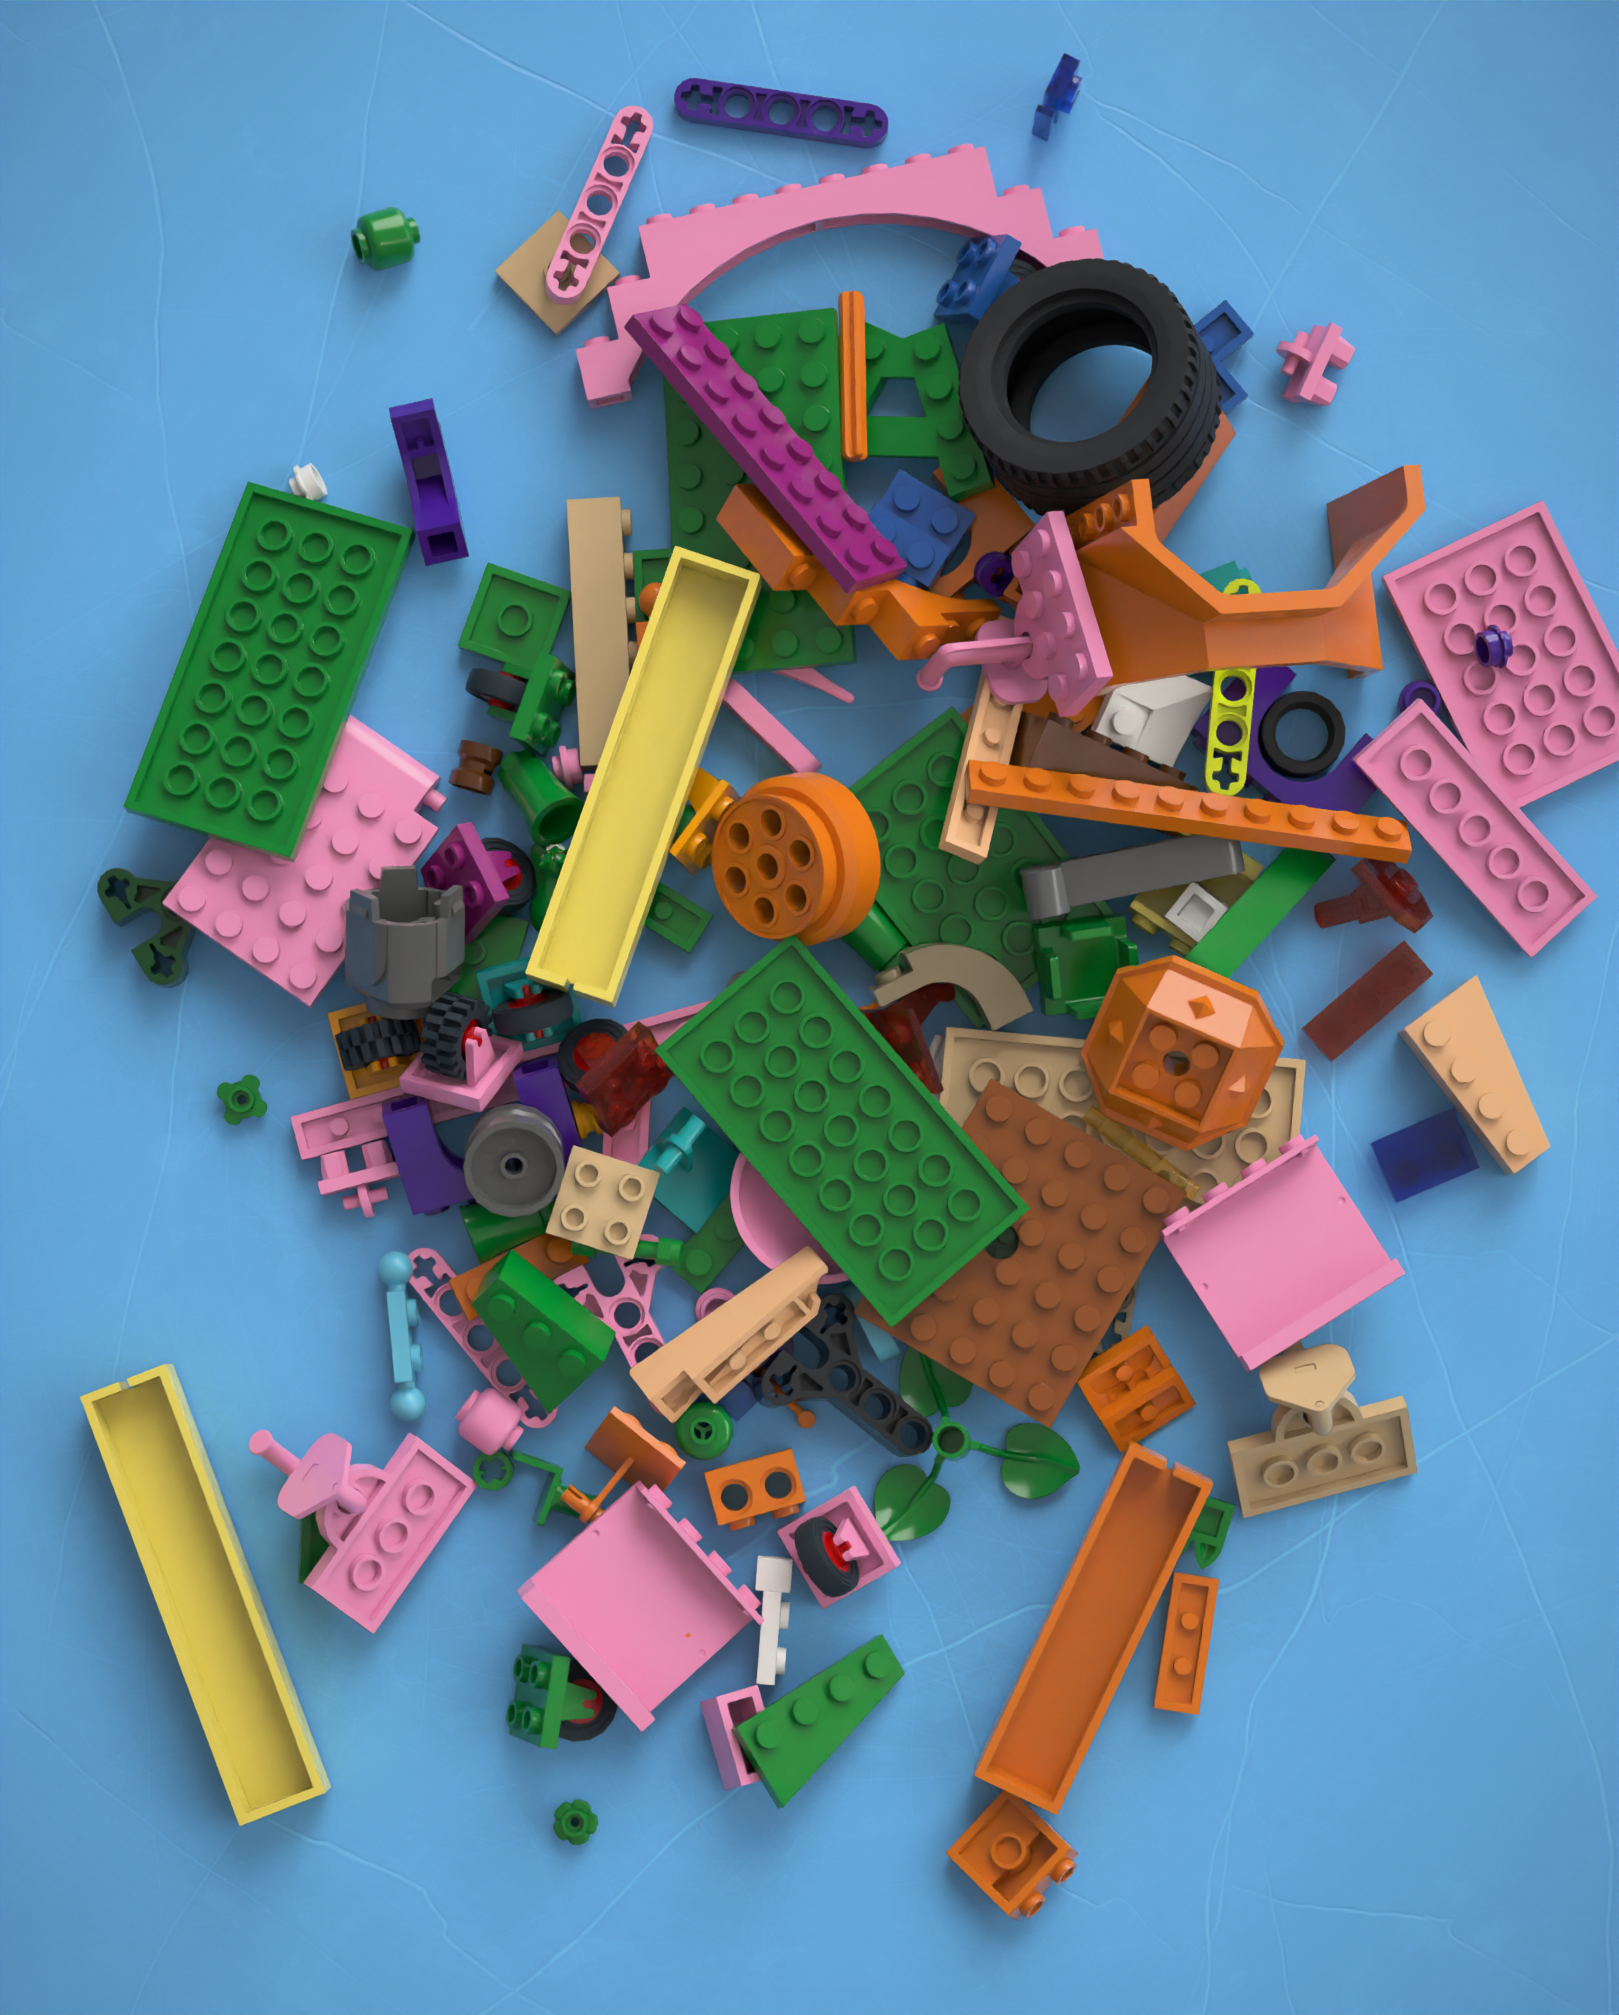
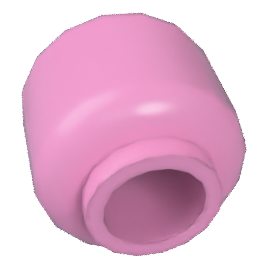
(489, 1421)

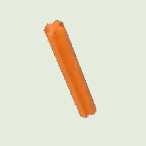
(852, 376)

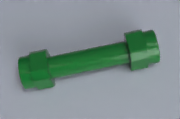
(666, 1251)

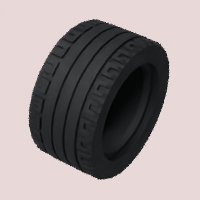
(1055, 318)

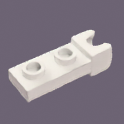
(773, 1578)

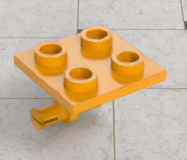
(710, 801)

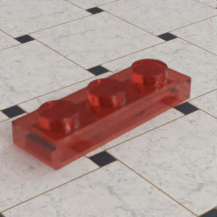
(1367, 1001)

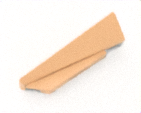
(733, 1337)

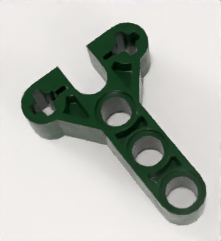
(174, 935)

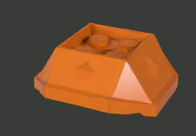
(1187, 1010)

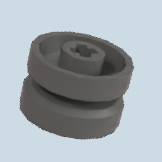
(513, 1186)

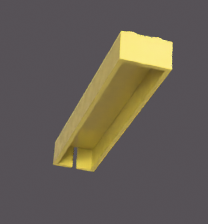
(644, 777)
(205, 1593)

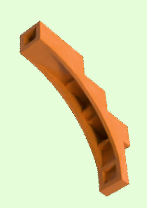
(901, 615)

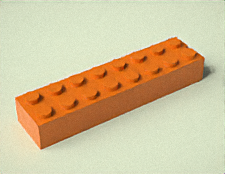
(1093, 1627)

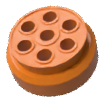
(797, 859)

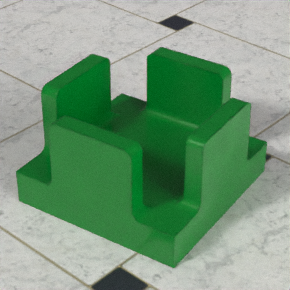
(1079, 962)

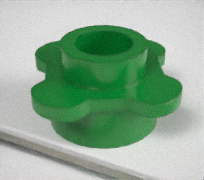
(252, 1107)

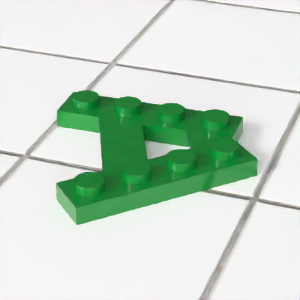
(940, 435)

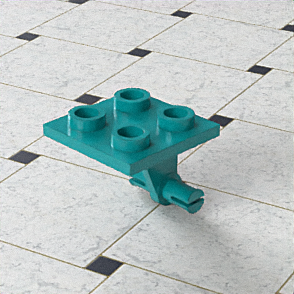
(692, 1168)

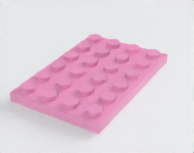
(1557, 699)

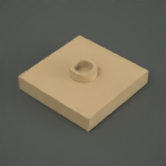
(528, 266)

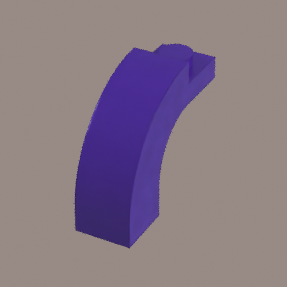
(429, 482)

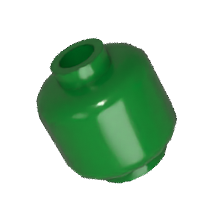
(385, 238)
(719, 1422)

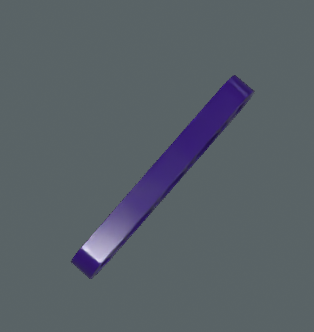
(763, 99)

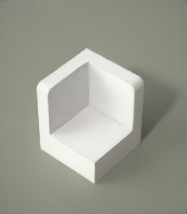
(1196, 911)

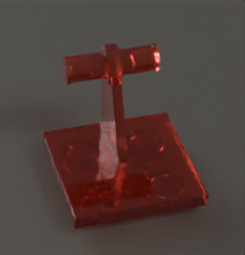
(901, 1029)

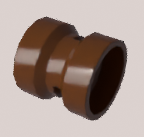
(476, 767)

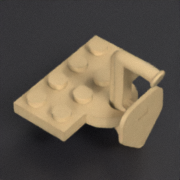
(1318, 1434)

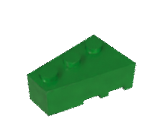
(541, 1329)

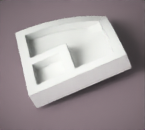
(1153, 716)

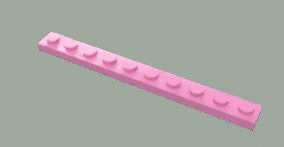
(361, 1119)

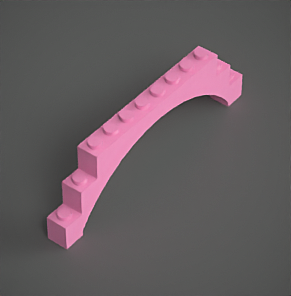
(695, 249)

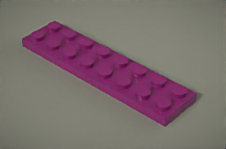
(766, 447)

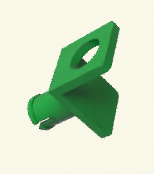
(552, 1489)

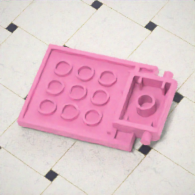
(292, 915)

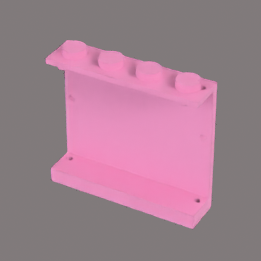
(1278, 1252)
(631, 1595)

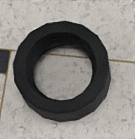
(1317, 704)

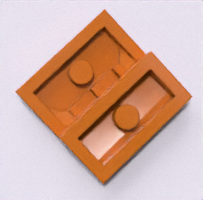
(1134, 1388)

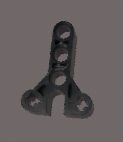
(839, 1350)

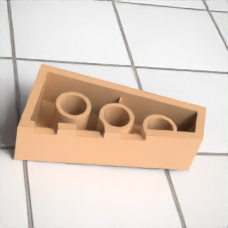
(1475, 1070)

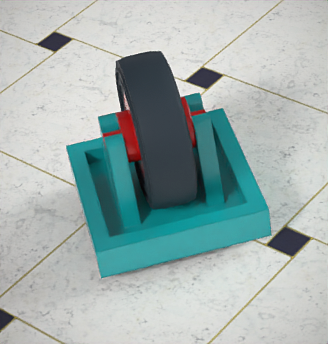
(526, 1008)

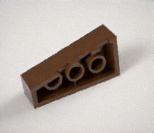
(1056, 747)

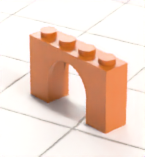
(997, 527)

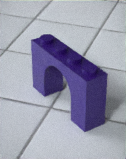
(1340, 790)
(432, 1171)

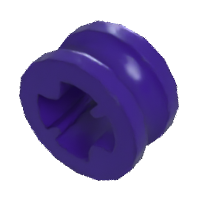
(986, 566)

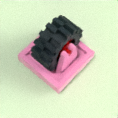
(460, 1055)

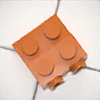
(1013, 1855)

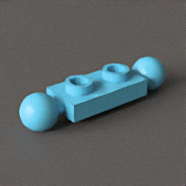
(407, 1401)

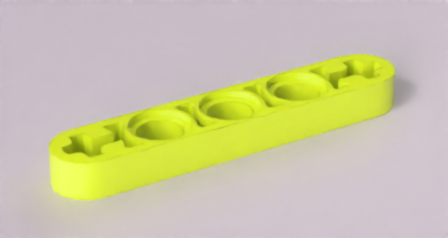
(1234, 711)

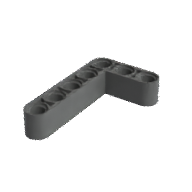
(1127, 871)

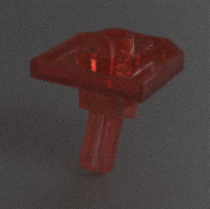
(1383, 893)

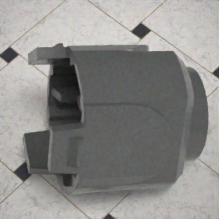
(403, 943)

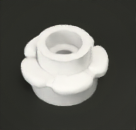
(307, 483)

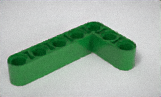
(1259, 910)

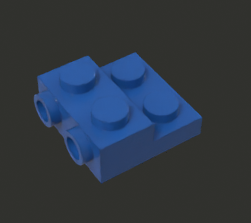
(921, 527)

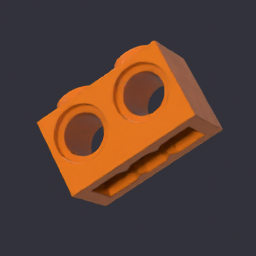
(752, 1476)

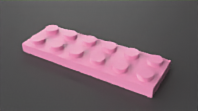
(1474, 827)

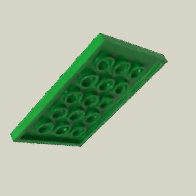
(943, 895)

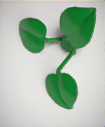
(912, 1504)

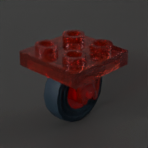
(612, 1070)

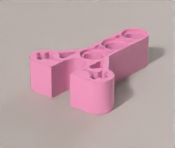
(637, 1289)

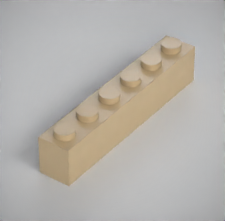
(600, 616)

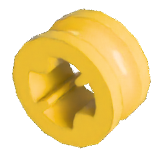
(584, 1119)

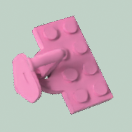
(1049, 641)
(385, 1519)

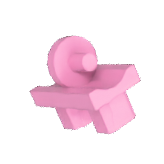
(1307, 360)
(338, 1177)

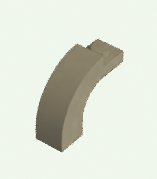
(986, 981)

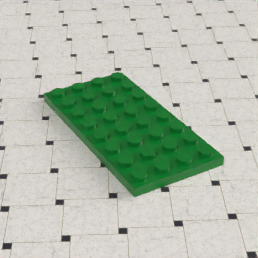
(799, 373)
(270, 671)
(842, 1130)

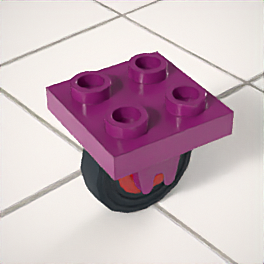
(492, 873)

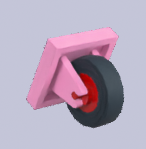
(838, 1547)

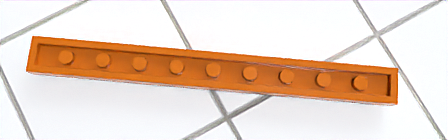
(1187, 811)

